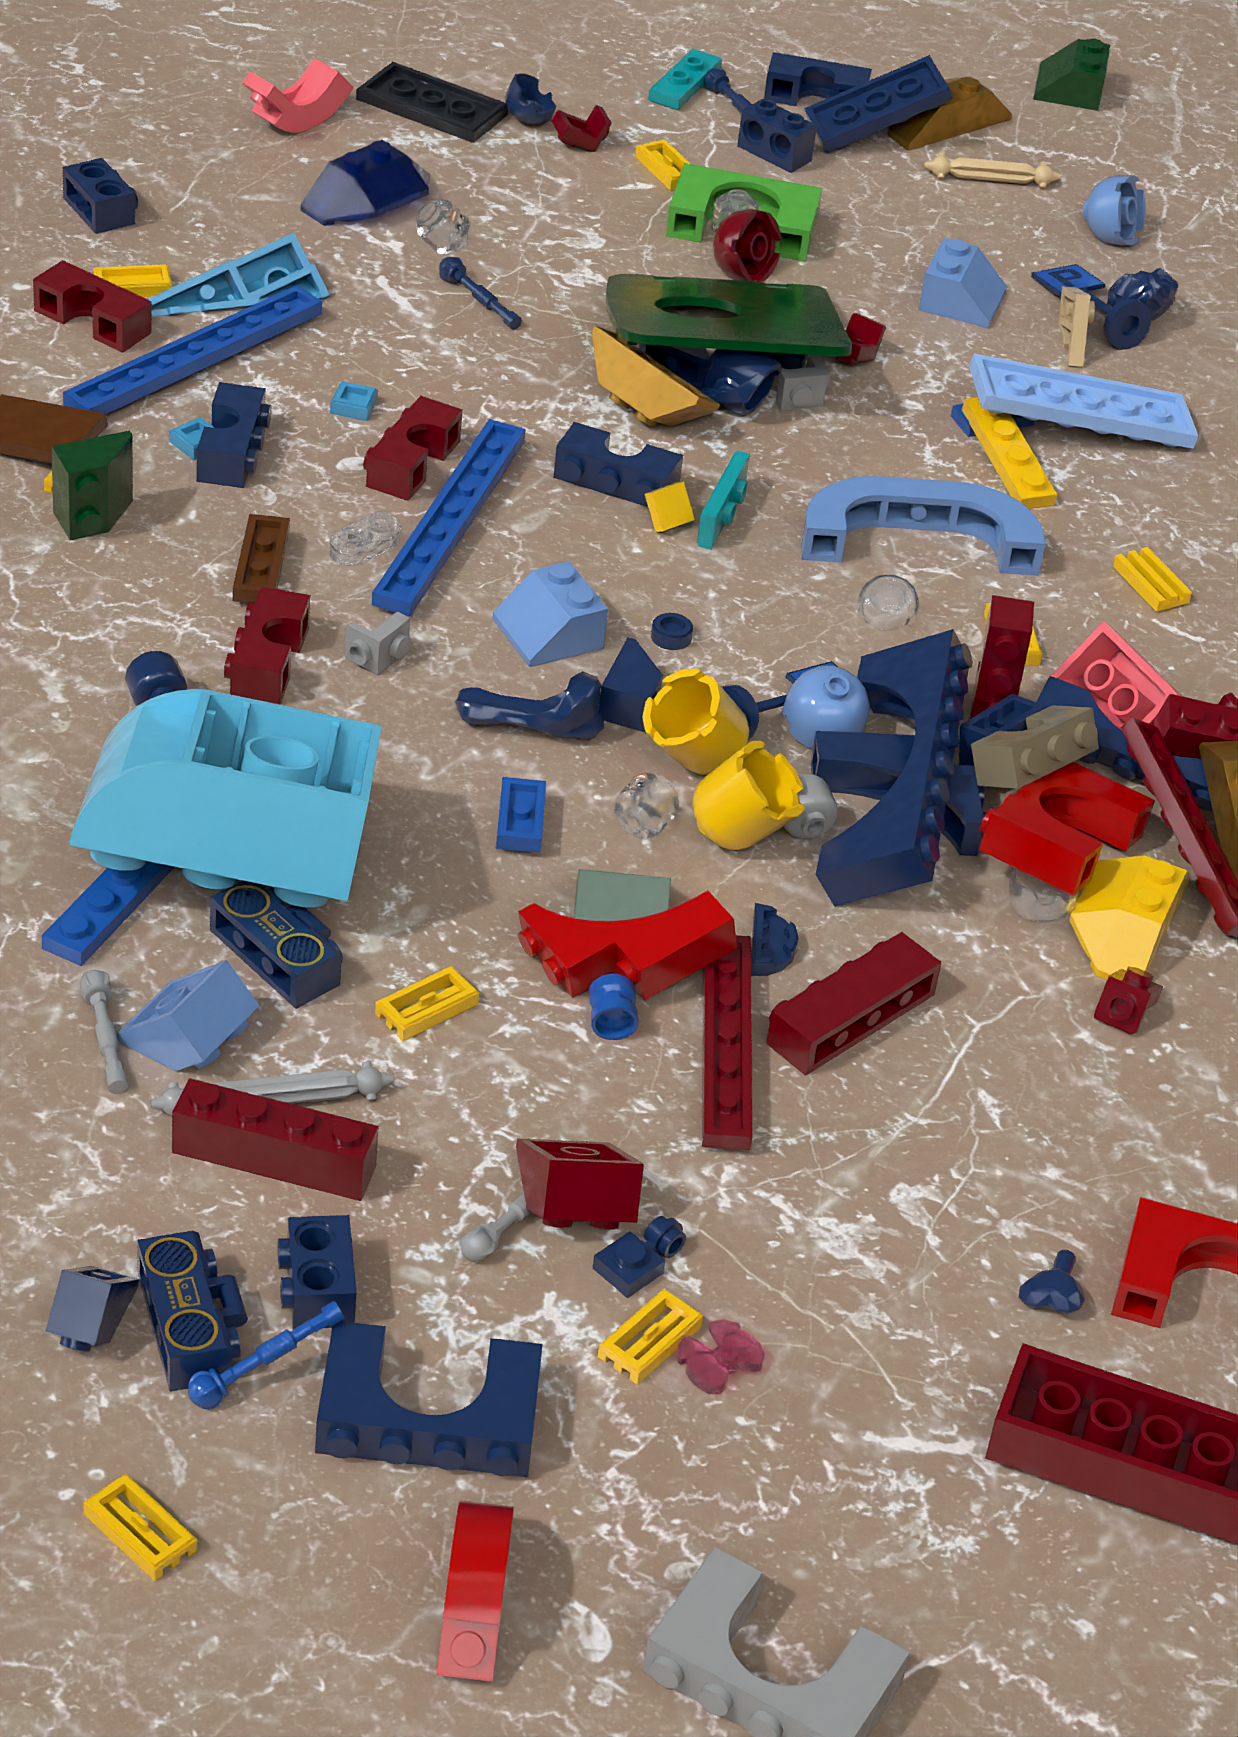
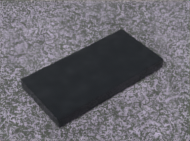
(432, 102)

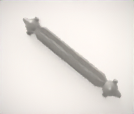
(297, 1087)

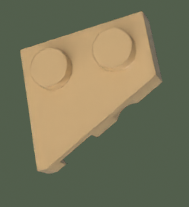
(1074, 316)

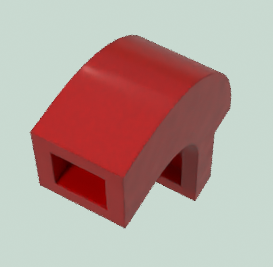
(475, 1590)

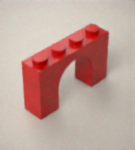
(1036, 825)
(1161, 1248)

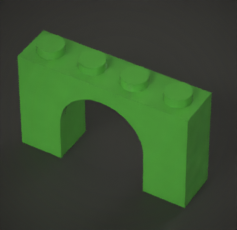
(790, 203)

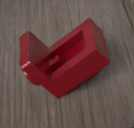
(583, 133)
(865, 338)
(1127, 998)

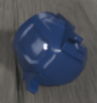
(739, 378)

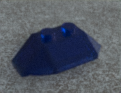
(365, 185)

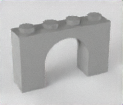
(695, 1657)

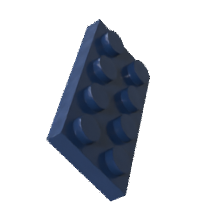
(878, 103)

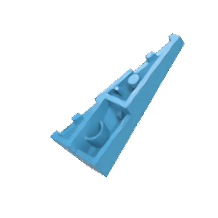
(244, 281)

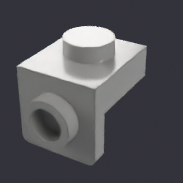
(803, 386)
(381, 646)

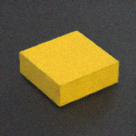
(669, 506)

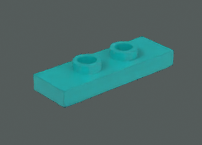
(683, 79)
(722, 502)

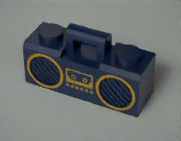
(277, 942)
(178, 1292)

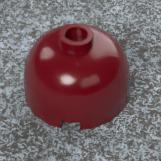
(747, 245)

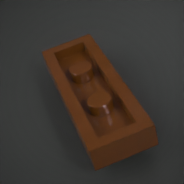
(260, 556)

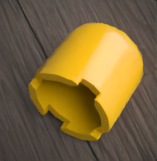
(695, 721)
(747, 797)

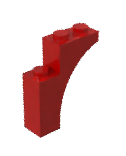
(647, 949)

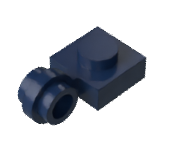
(632, 1263)

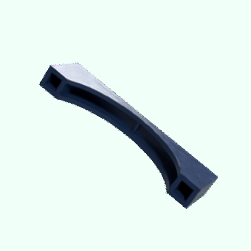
(901, 834)

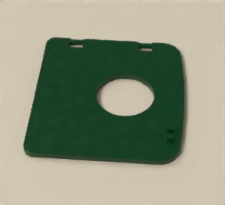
(769, 318)

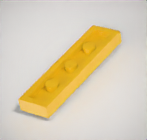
(1010, 455)

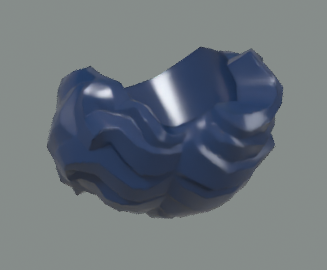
(1153, 289)

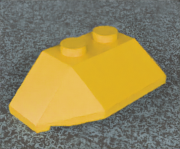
(1127, 911)

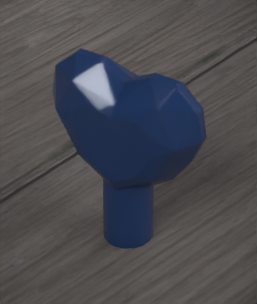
(1054, 1287)

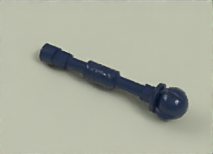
(718, 82)
(454, 271)

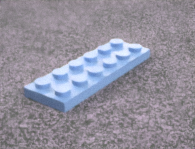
(1082, 401)

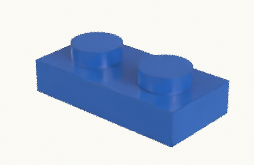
(521, 814)

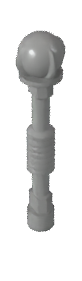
(96, 992)
(484, 1238)

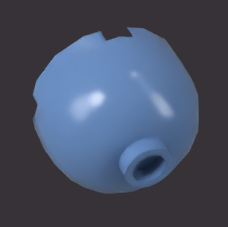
(1116, 210)
(825, 701)

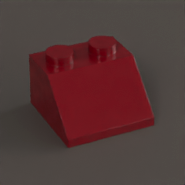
(579, 1182)

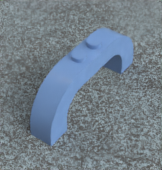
(923, 505)

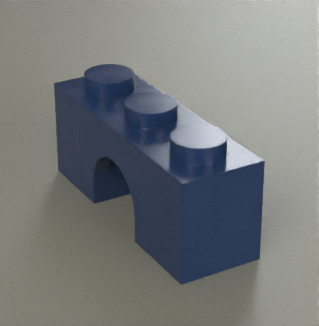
(796, 77)
(238, 433)
(586, 461)

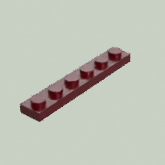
(1187, 821)
(727, 1050)

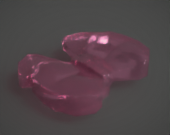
(711, 1368)

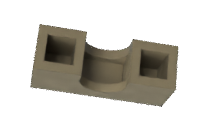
(1050, 742)

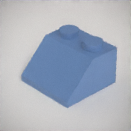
(962, 284)
(552, 615)
(191, 1018)

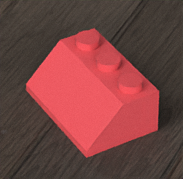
(1116, 677)

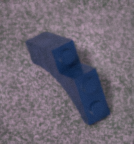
(873, 762)

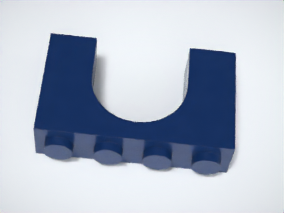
(365, 1423)

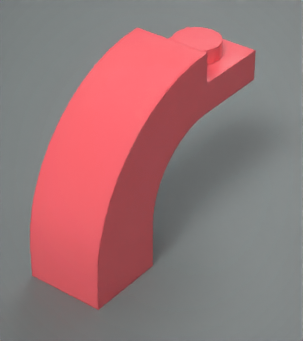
(305, 103)

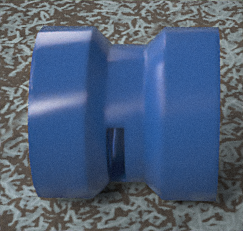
(613, 1007)

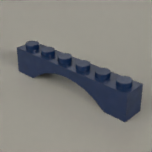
(1113, 743)

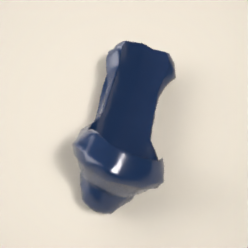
(564, 714)

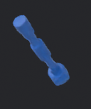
(208, 1388)

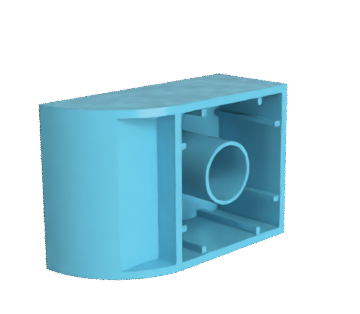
(233, 794)

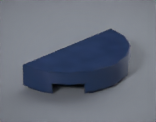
(772, 941)

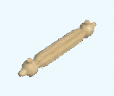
(992, 170)

